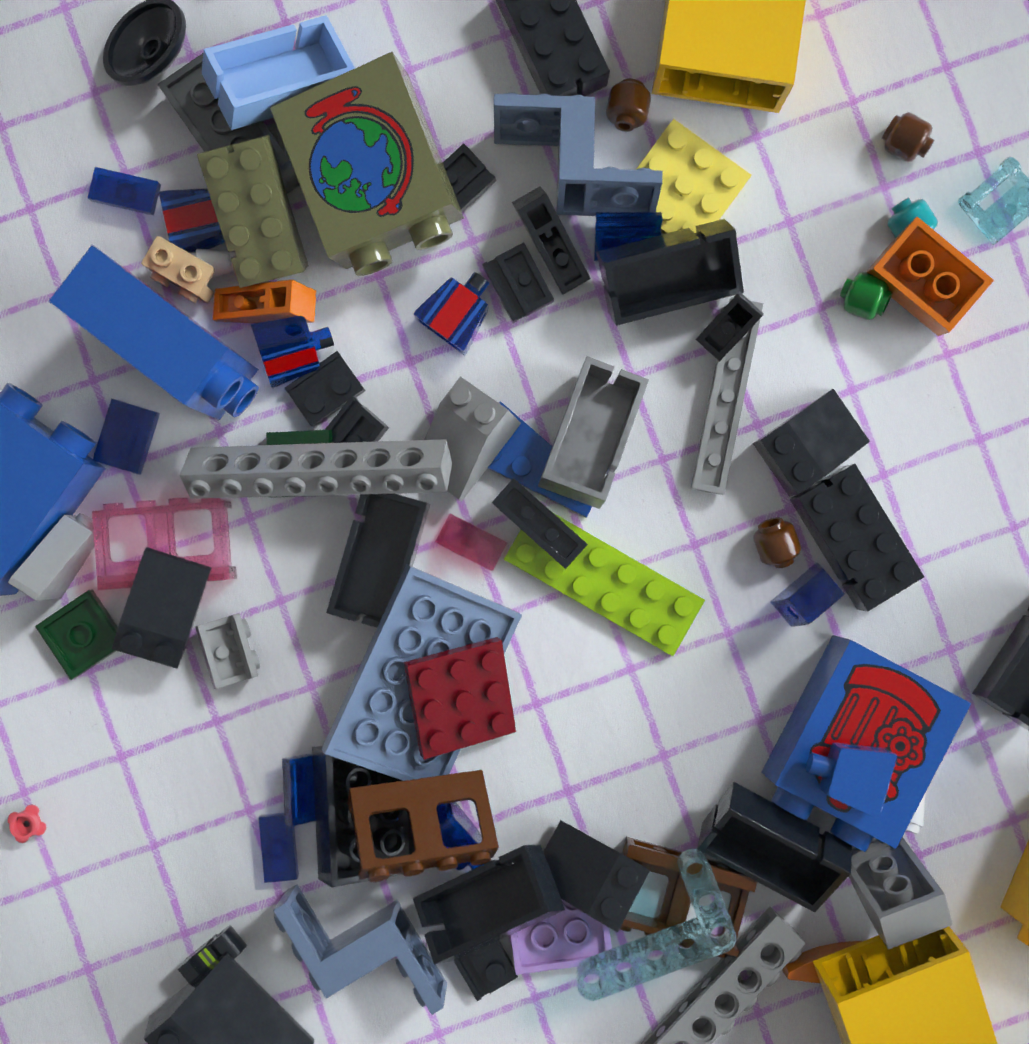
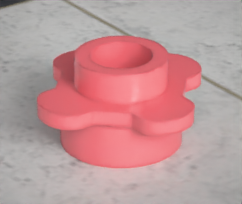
(18, 828)

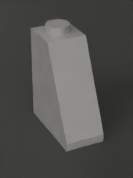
(56, 559)

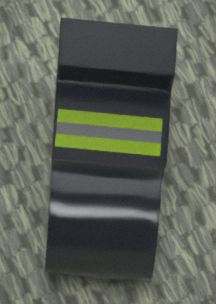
(226, 941)

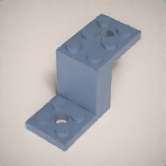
(571, 127)
(359, 949)

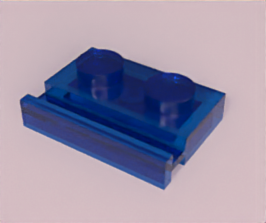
(621, 228)
(126, 436)

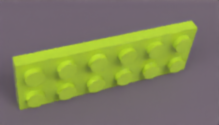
(614, 588)

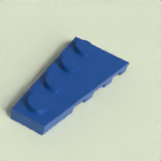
(525, 460)

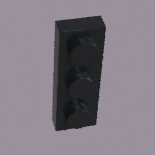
(539, 523)

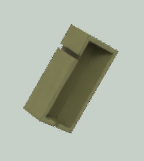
(253, 211)

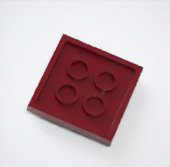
(460, 697)

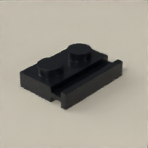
(467, 176)
(518, 282)
(325, 389)
(356, 424)
(486, 969)

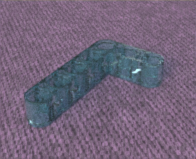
(666, 940)

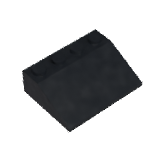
(335, 830)
(224, 1008)

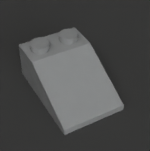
(474, 432)
(898, 893)

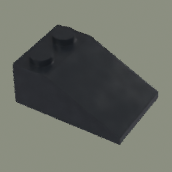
(811, 443)
(161, 608)
(593, 875)

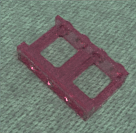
(161, 537)

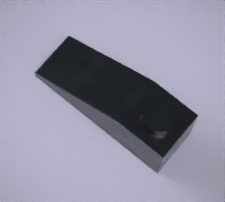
(551, 239)

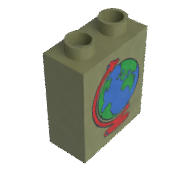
(368, 165)

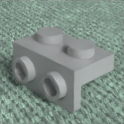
(228, 650)

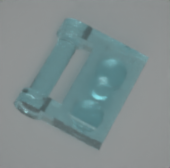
(1007, 210)

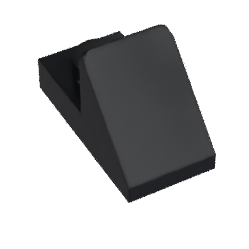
(729, 326)

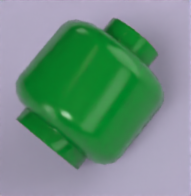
(866, 296)

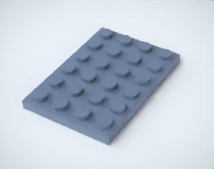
(376, 716)

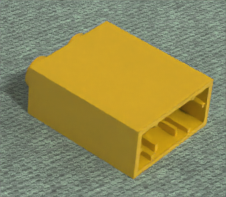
(729, 51)
(906, 993)

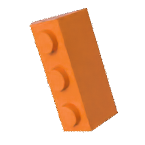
(930, 277)

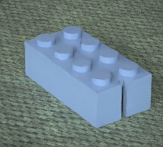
(266, 70)

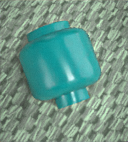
(905, 213)

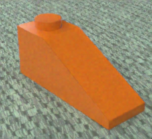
(264, 302)

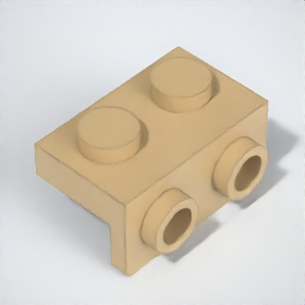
(180, 268)

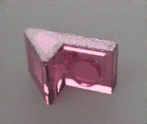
(471, 542)

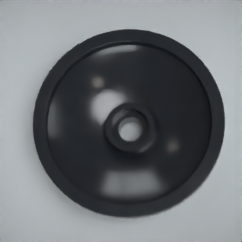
(144, 42)

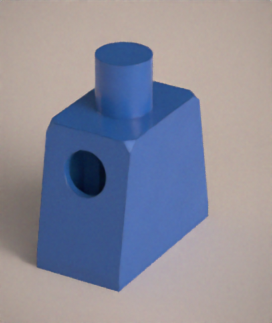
(855, 775)

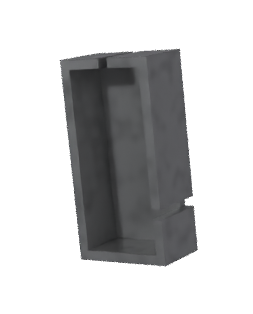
(593, 433)

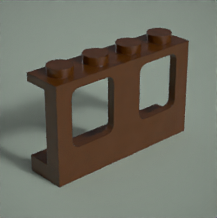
(420, 800)
(676, 899)

